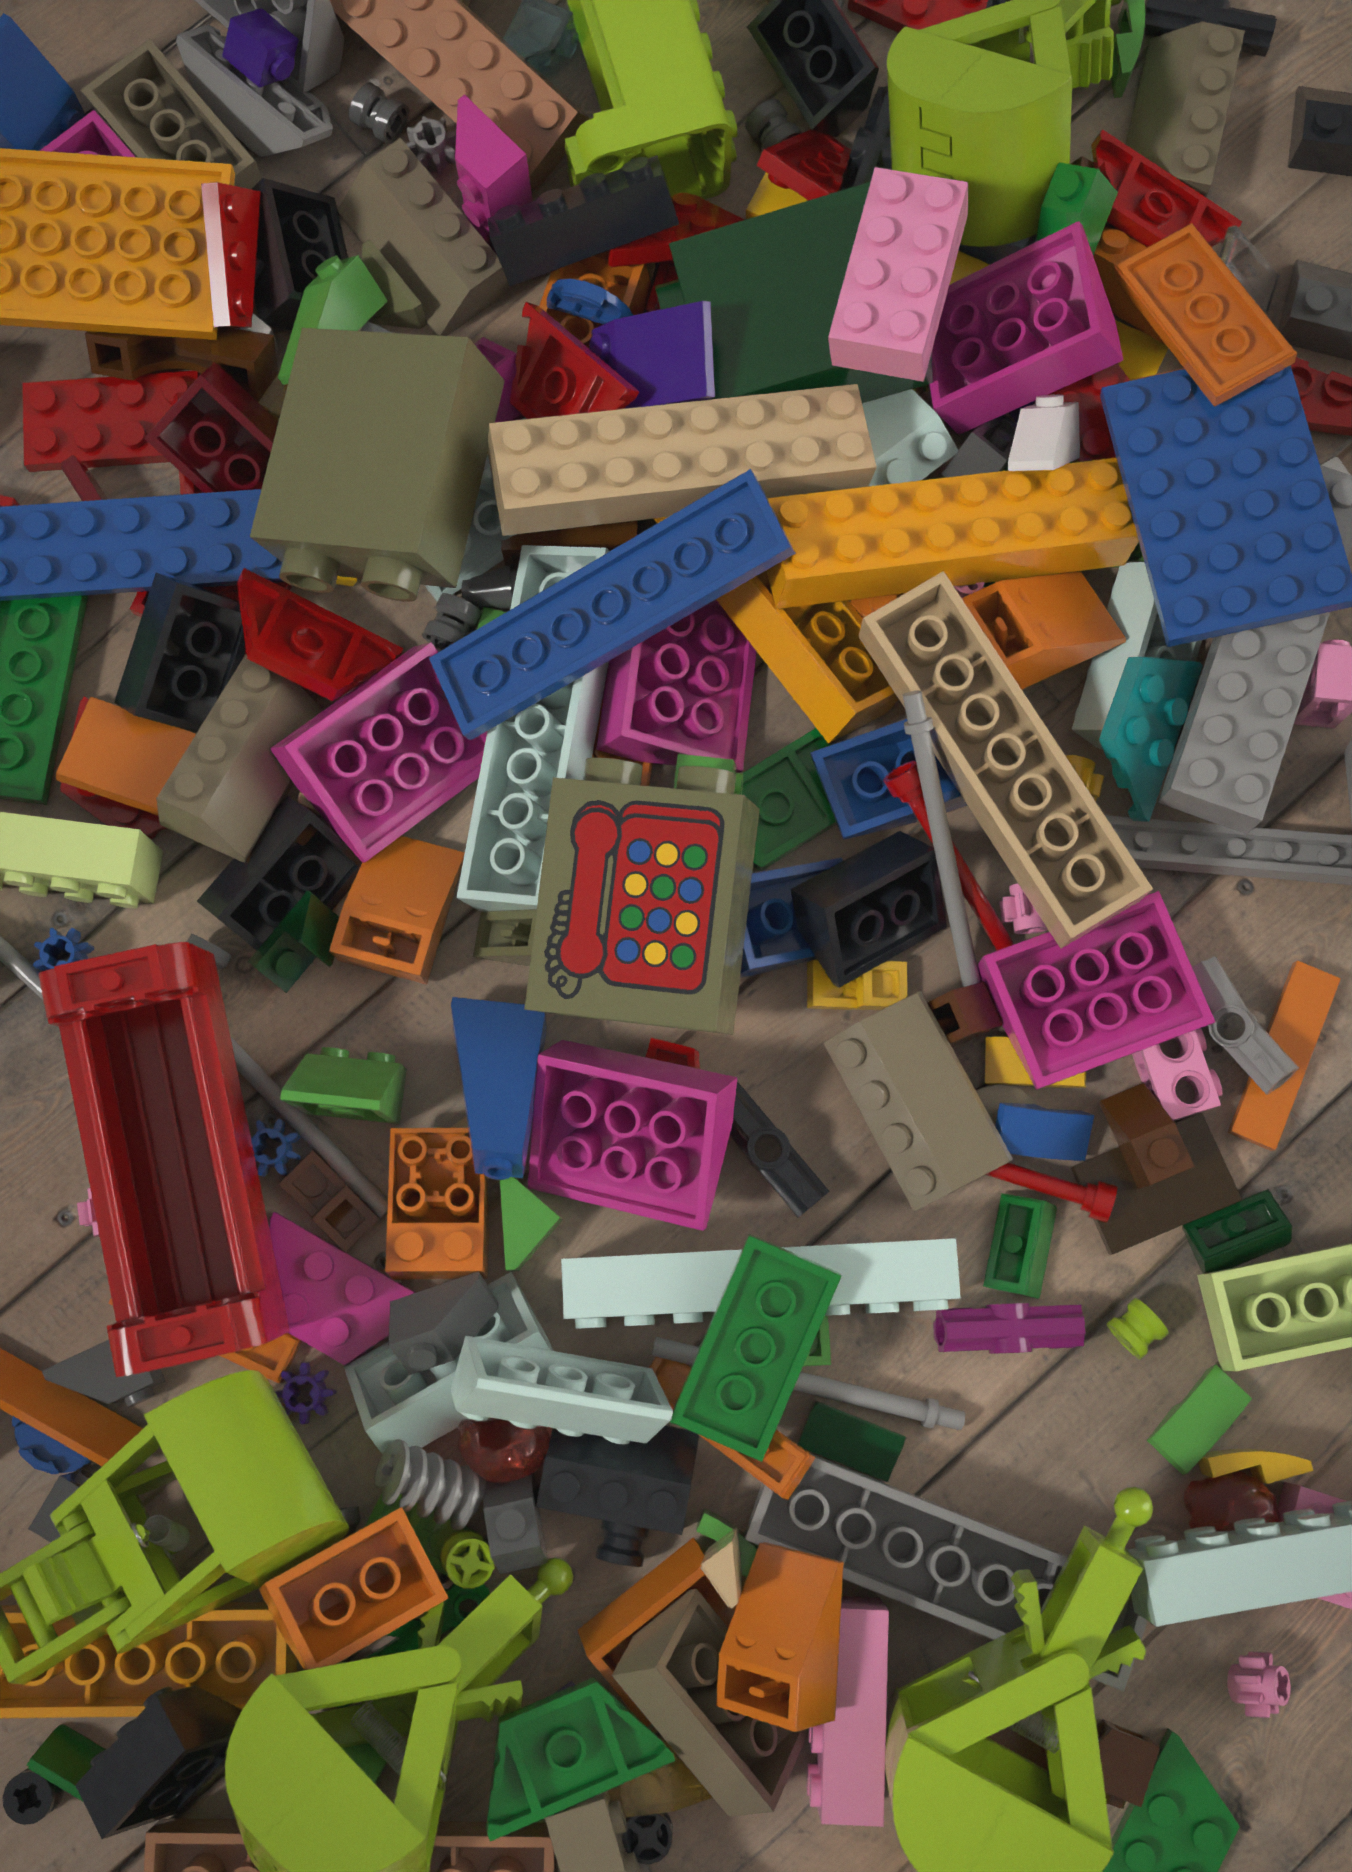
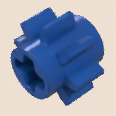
(58, 943)
(284, 1151)

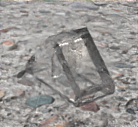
(1248, 267)

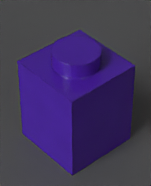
(260, 47)

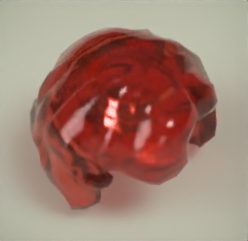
(502, 1450)
(1228, 1499)

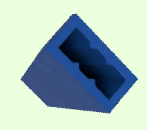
(498, 1079)

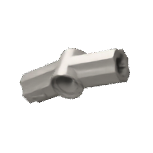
(1255, 1048)

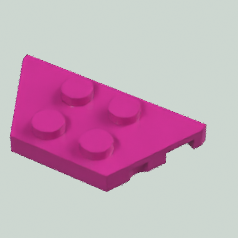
(329, 1294)

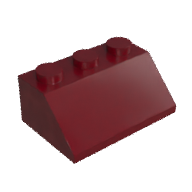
(217, 434)

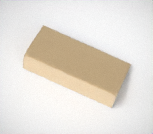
(723, 1567)

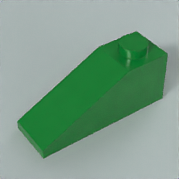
(1075, 196)

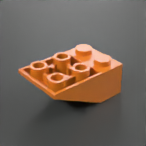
(1044, 623)
(398, 909)
(435, 1206)
(784, 1641)

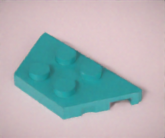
(1146, 725)

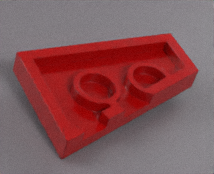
(806, 164)
(231, 243)

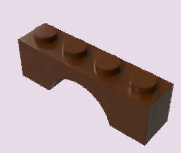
(241, 353)
(1124, 1756)

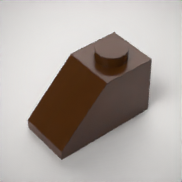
(965, 1013)
(1146, 1136)

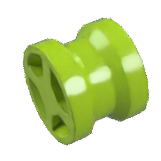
(1137, 1328)
(473, 1566)

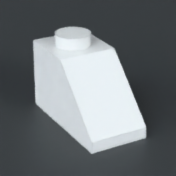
(1046, 435)

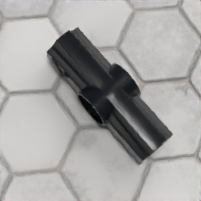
(1171, 15)
(871, 143)
(789, 1173)

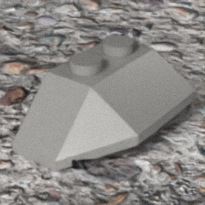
(264, 117)

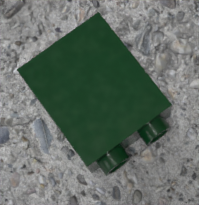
(776, 297)

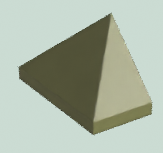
(402, 305)

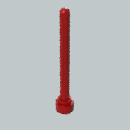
(906, 785)
(1093, 1198)

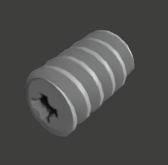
(429, 1481)

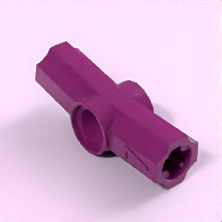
(1009, 1328)

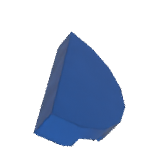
(586, 301)
(44, 1452)

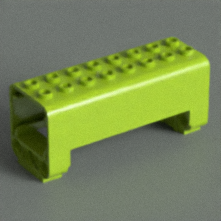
(652, 95)

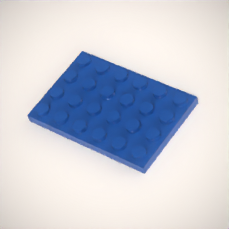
(1227, 505)

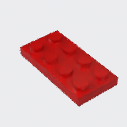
(97, 419)

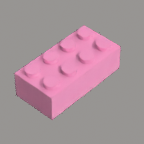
(898, 274)
(850, 1751)

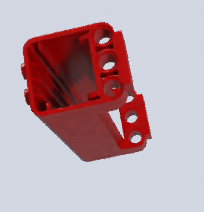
(167, 1155)

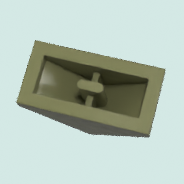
(506, 936)

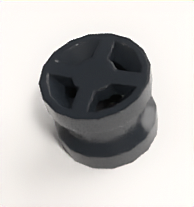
(622, 1544)
(38, 1790)
(644, 1839)

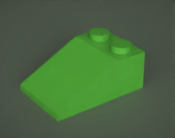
(347, 1086)

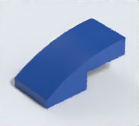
(1044, 1132)

